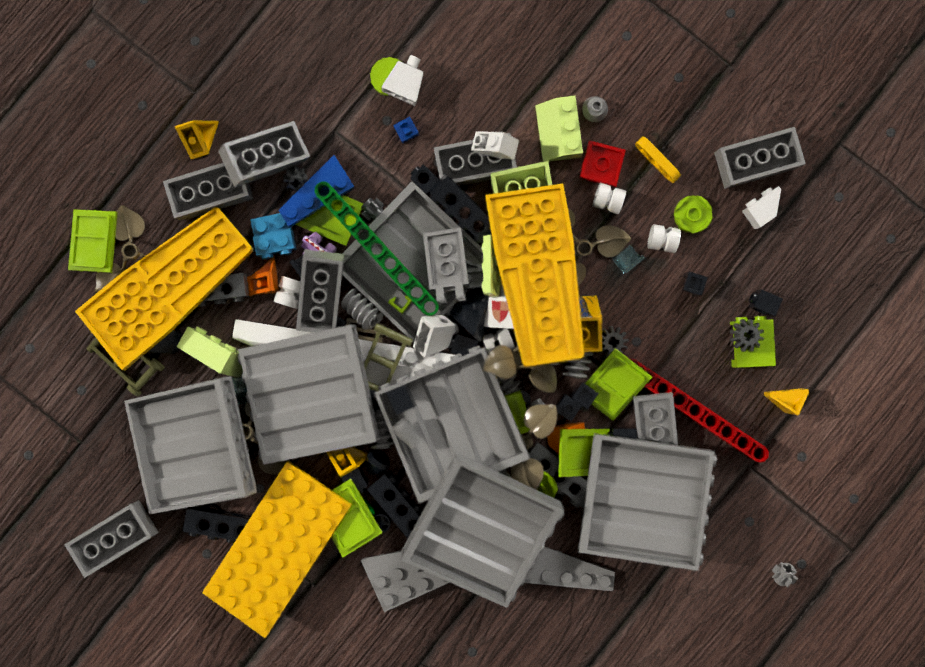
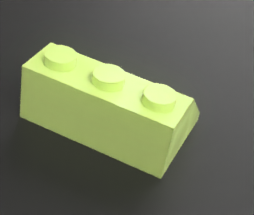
(559, 129)
(521, 178)

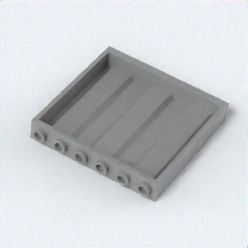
(402, 231)
(308, 394)
(457, 412)
(190, 446)
(647, 501)
(482, 530)

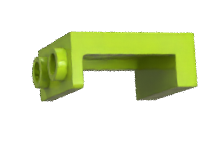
(760, 356)

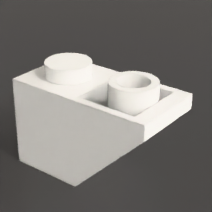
(495, 144)
(764, 209)

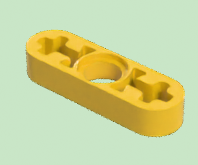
(658, 160)

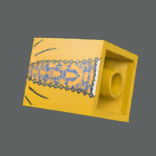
(591, 323)

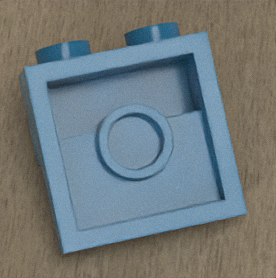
(272, 236)

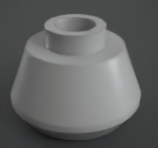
(595, 109)

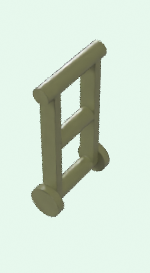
(381, 360)
(133, 387)

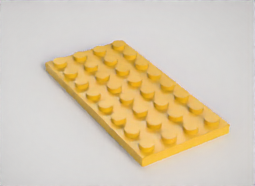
(277, 549)

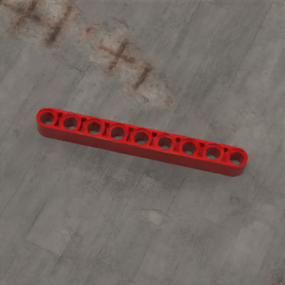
(702, 413)

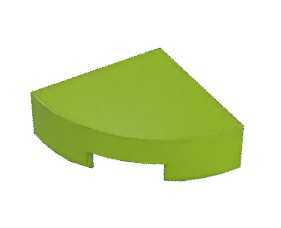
(391, 302)

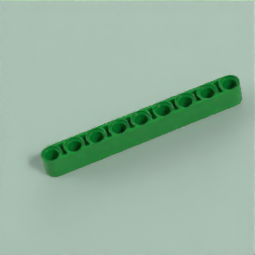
(369, 243)

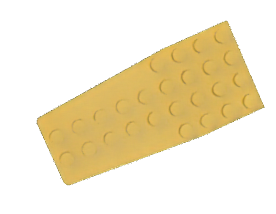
(538, 272)
(164, 287)

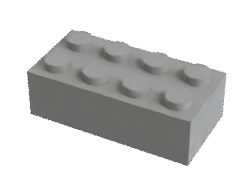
(263, 153)
(759, 157)
(466, 165)
(202, 191)
(319, 291)
(111, 538)

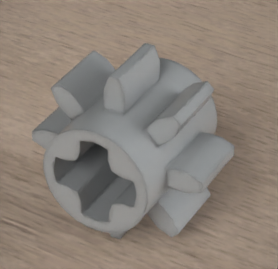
(784, 574)

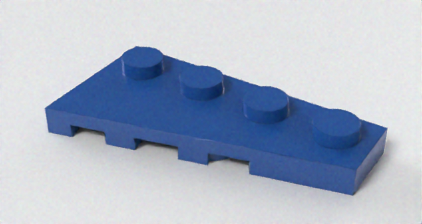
(306, 202)

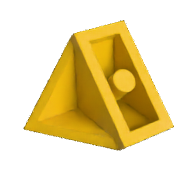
(197, 136)
(788, 401)
(346, 459)

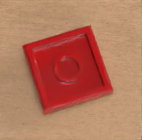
(602, 163)

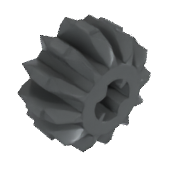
(615, 336)
(744, 342)

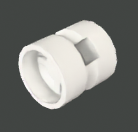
(609, 198)
(664, 238)
(288, 293)
(503, 337)

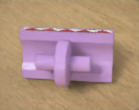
(313, 241)

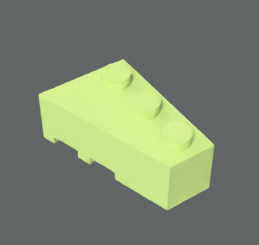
(211, 351)

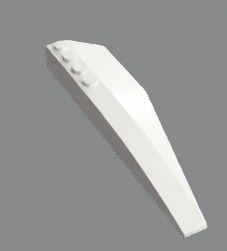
(411, 360)

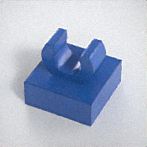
(406, 129)

